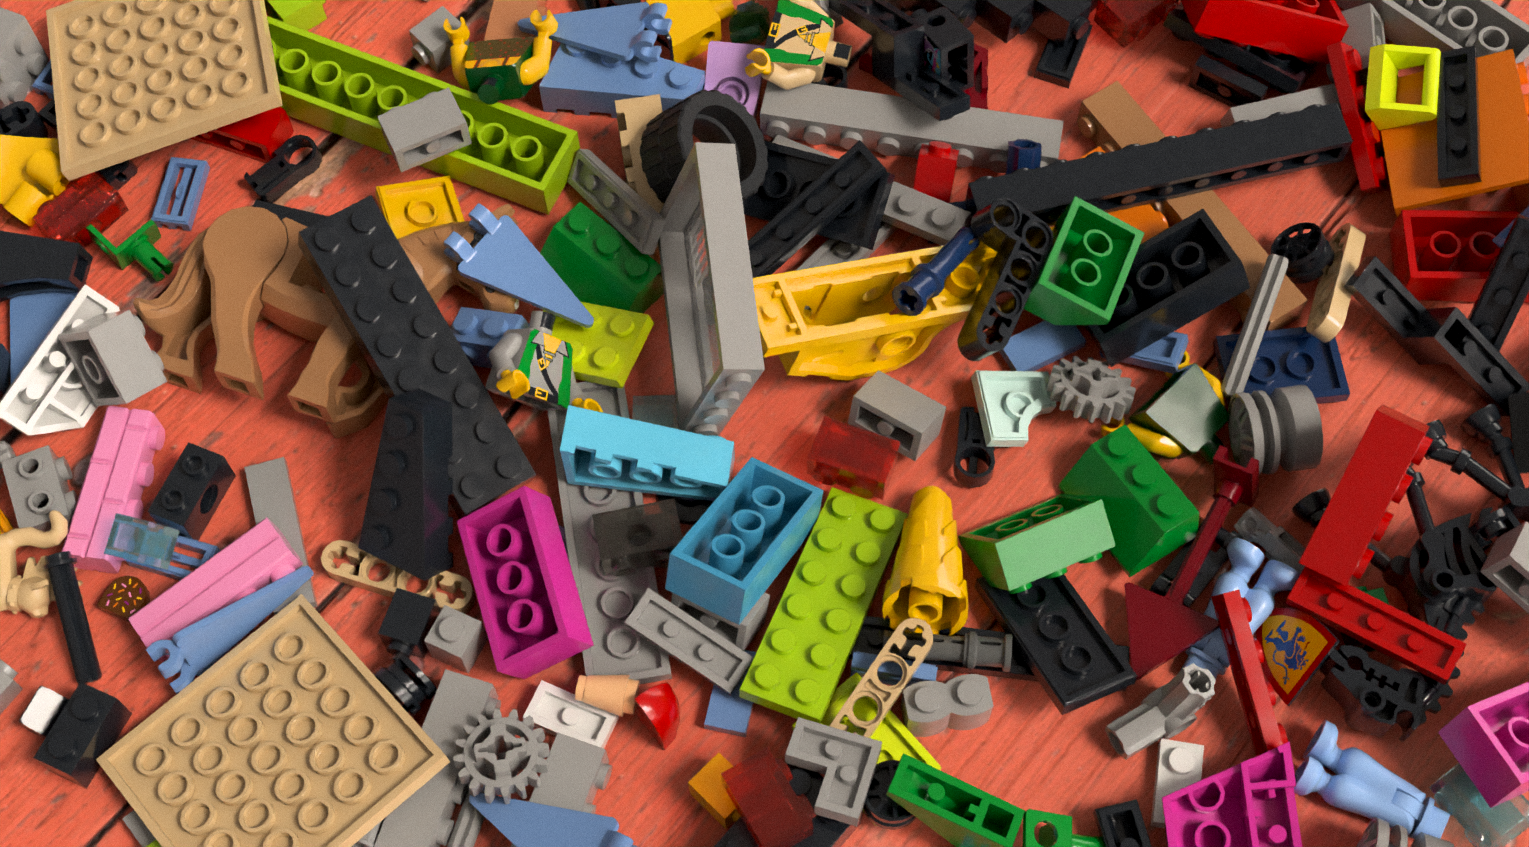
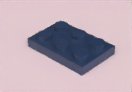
(1290, 359)

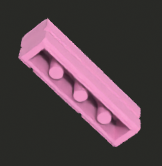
(113, 484)
(233, 573)

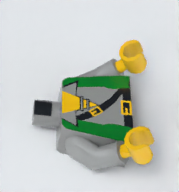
(536, 368)

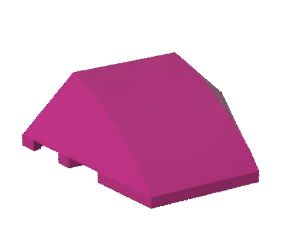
(1238, 806)

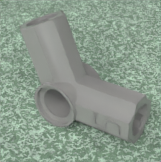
(1162, 712)

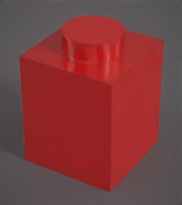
(936, 170)

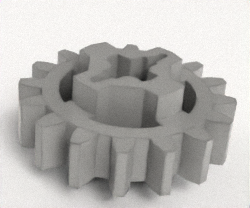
(1091, 389)
(521, 753)

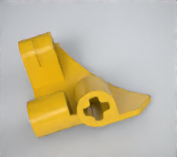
(29, 174)

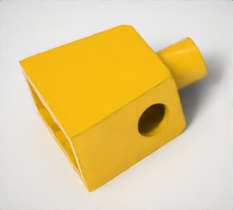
(694, 24)

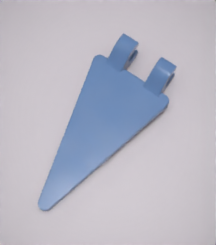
(612, 30)
(513, 266)
(30, 322)
(209, 639)
(550, 826)

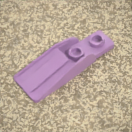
(727, 73)

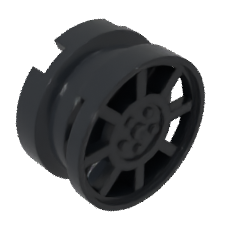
(1305, 252)
(402, 686)
(881, 808)

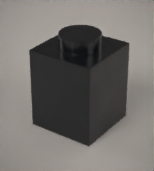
(408, 623)

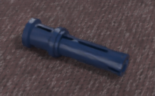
(928, 278)

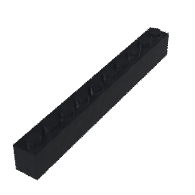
(1174, 165)

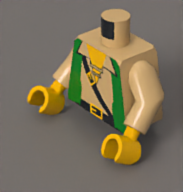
(798, 46)

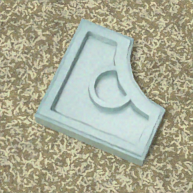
(1009, 403)

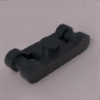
(1208, 570)

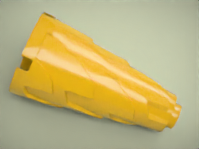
(928, 567)

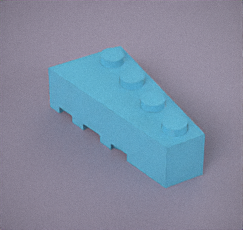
(643, 456)

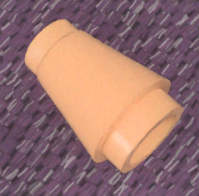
(608, 692)

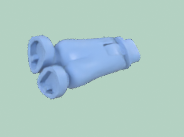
(1245, 561)
(1365, 786)

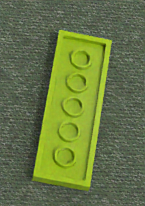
(823, 607)

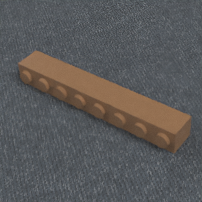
(1117, 121)

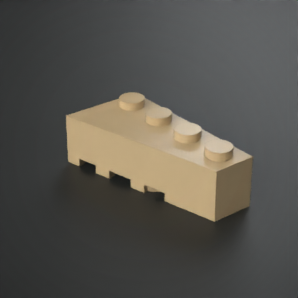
(632, 118)

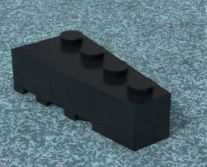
(410, 487)

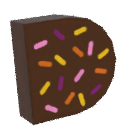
(124, 597)

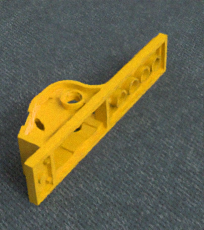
(850, 320)

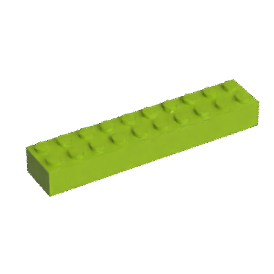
(348, 89)

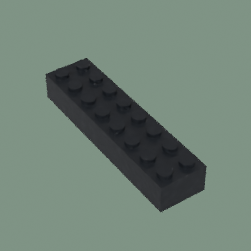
(413, 346)

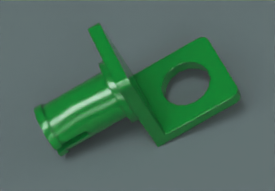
(136, 247)
(1056, 832)

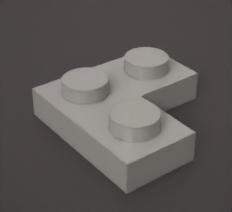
(845, 761)

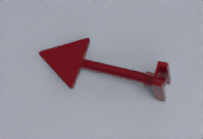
(1162, 624)

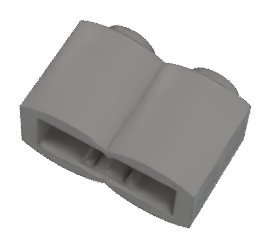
(935, 705)

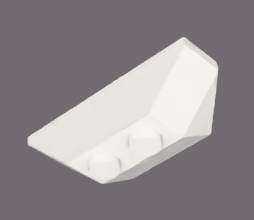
(48, 389)

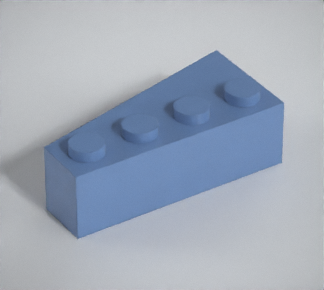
(593, 81)

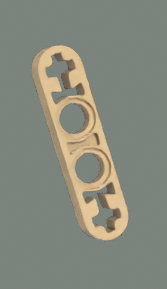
(1331, 296)
(396, 579)
(872, 687)

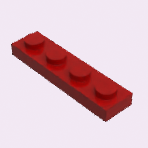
(1352, 96)
(1377, 624)
(1245, 661)

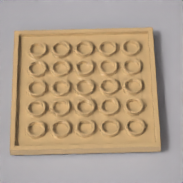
(154, 74)
(275, 746)

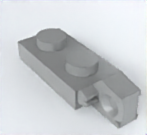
(1275, 540)

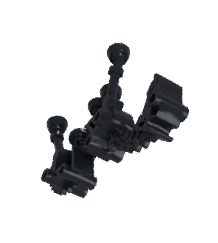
(1436, 578)

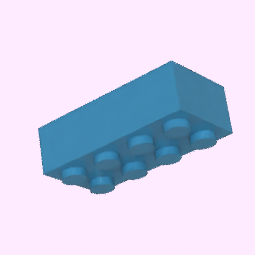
(743, 540)

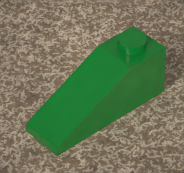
(954, 807)

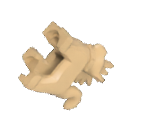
(33, 590)

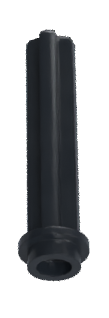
(73, 616)

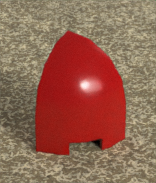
(659, 712)

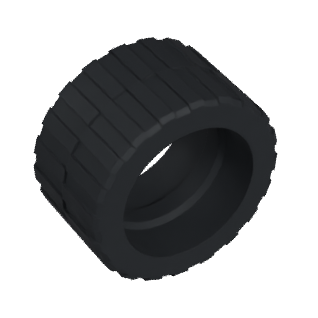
(711, 119)

